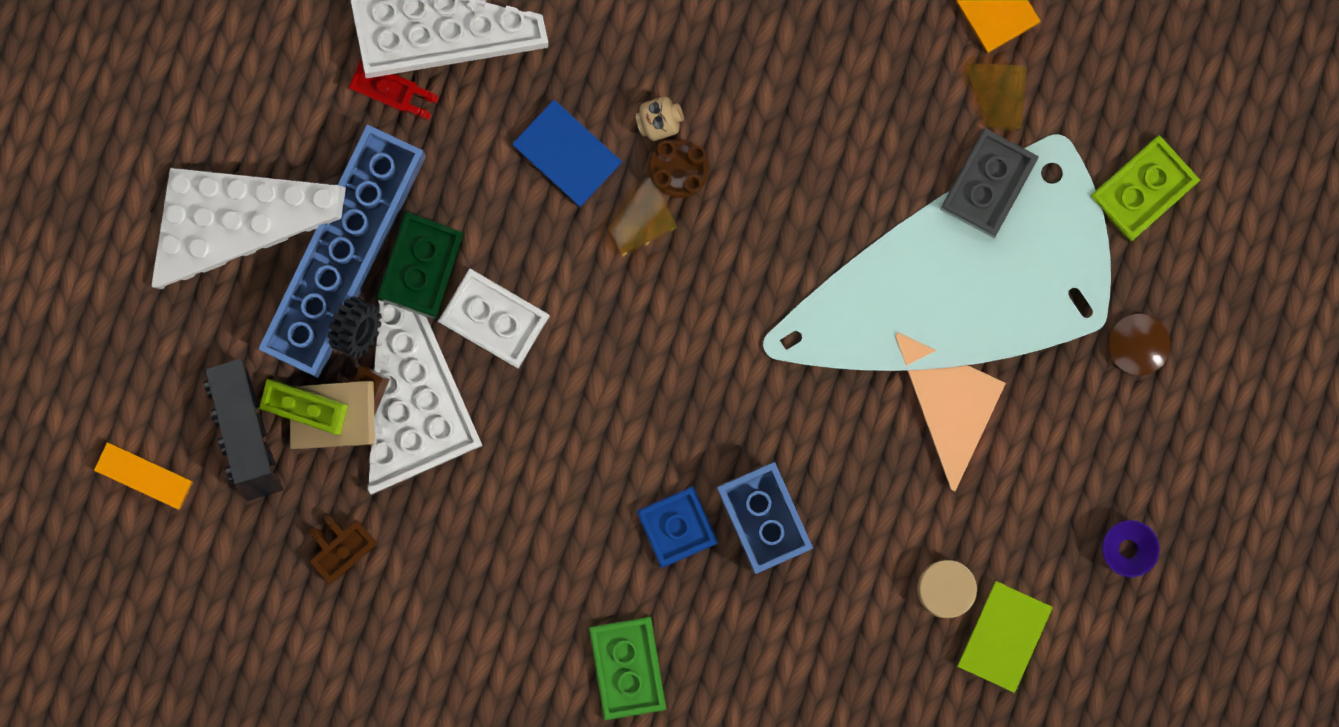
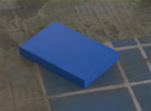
(567, 153)

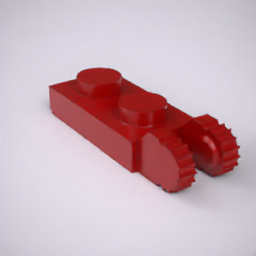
(392, 92)

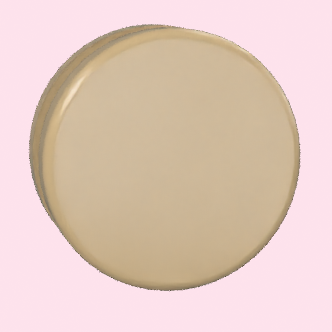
(947, 589)

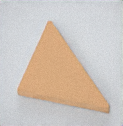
(954, 406)

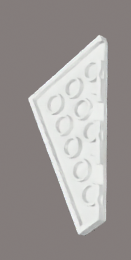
(435, 33)
(228, 216)
(421, 410)

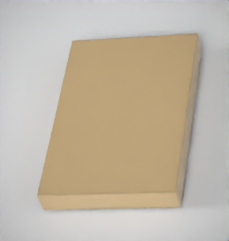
(358, 422)

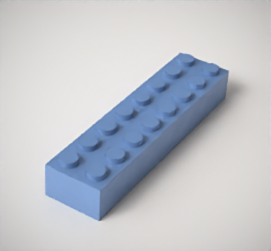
(343, 250)

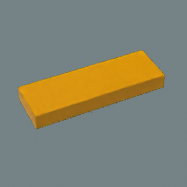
(143, 476)

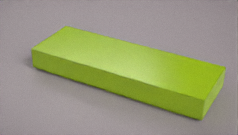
(303, 406)

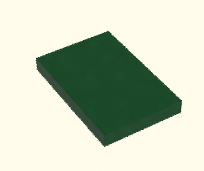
(419, 265)

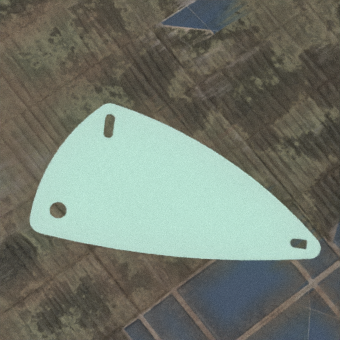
(962, 288)

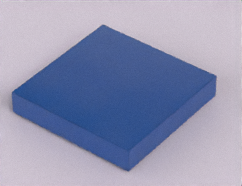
(677, 527)

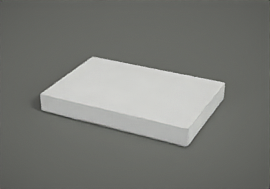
(494, 318)

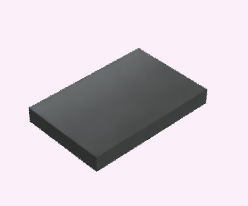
(989, 183)

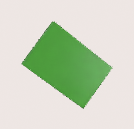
(627, 668)

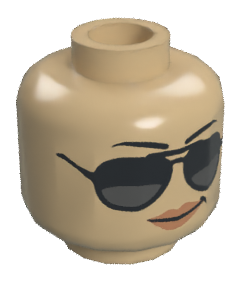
(659, 118)

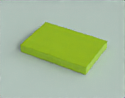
(1145, 188)
(1004, 636)

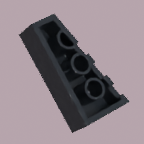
(241, 430)

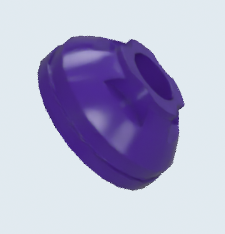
(1146, 543)

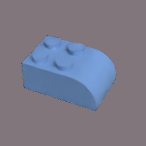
(764, 518)

